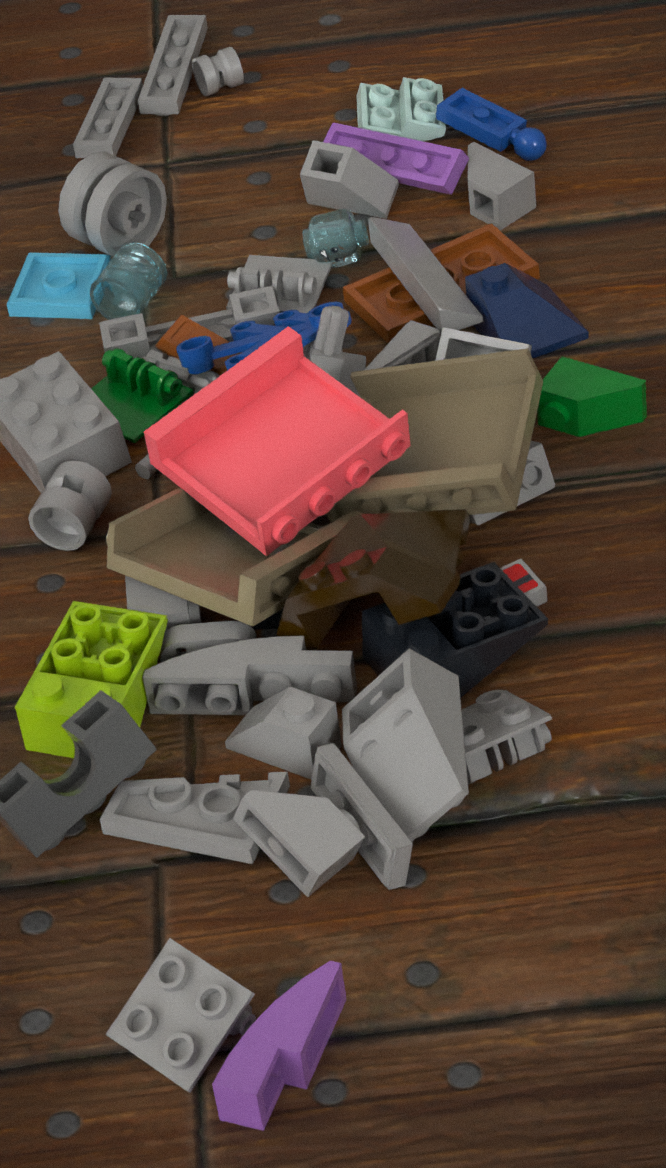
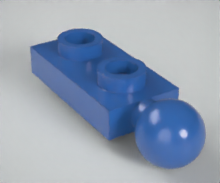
(491, 124)

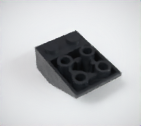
(470, 637)

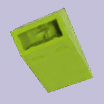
(89, 653)

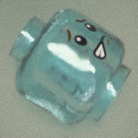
(335, 238)

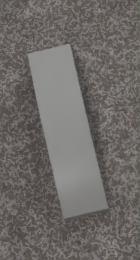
(137, 340)

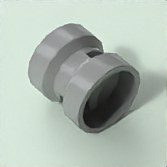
(217, 71)

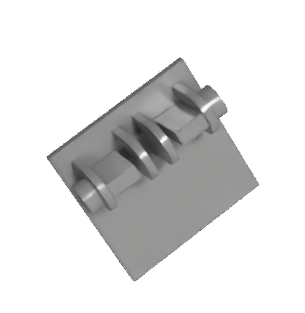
(294, 280)
(501, 726)
(182, 1015)

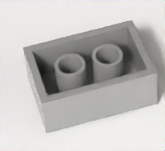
(56, 419)

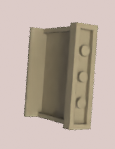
(466, 433)
(203, 560)

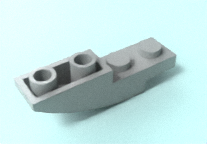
(237, 673)

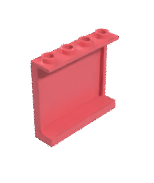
(274, 443)

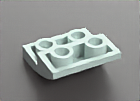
(401, 112)

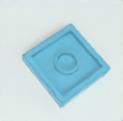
(56, 285)

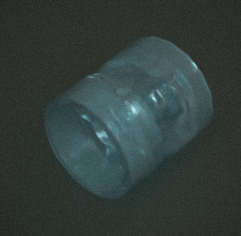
(128, 281)

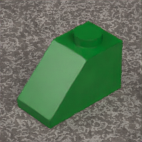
(589, 399)

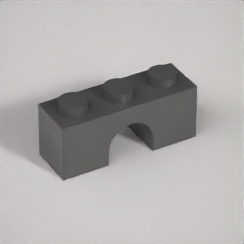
(106, 752)

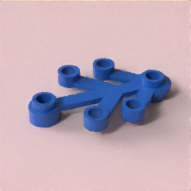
(198, 352)

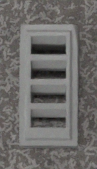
(410, 345)

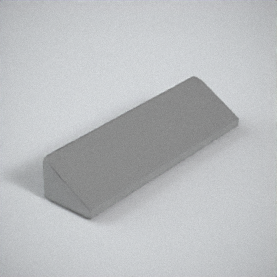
(422, 275)

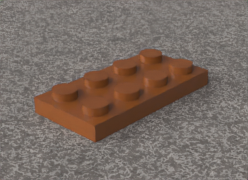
(388, 305)

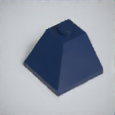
(522, 310)

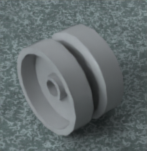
(111, 203)

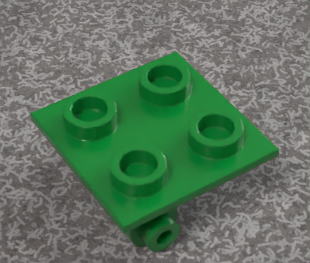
(138, 392)

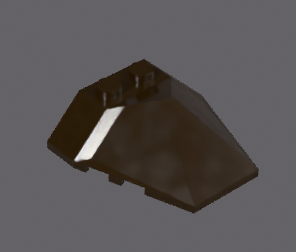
(399, 554)

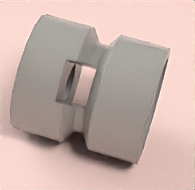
(70, 505)

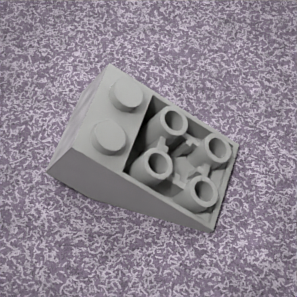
(409, 741)

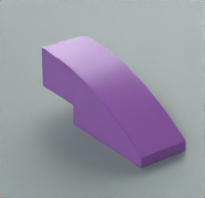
(280, 1048)

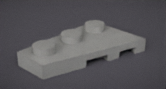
(186, 814)

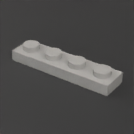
(172, 65)

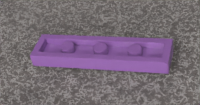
(406, 159)

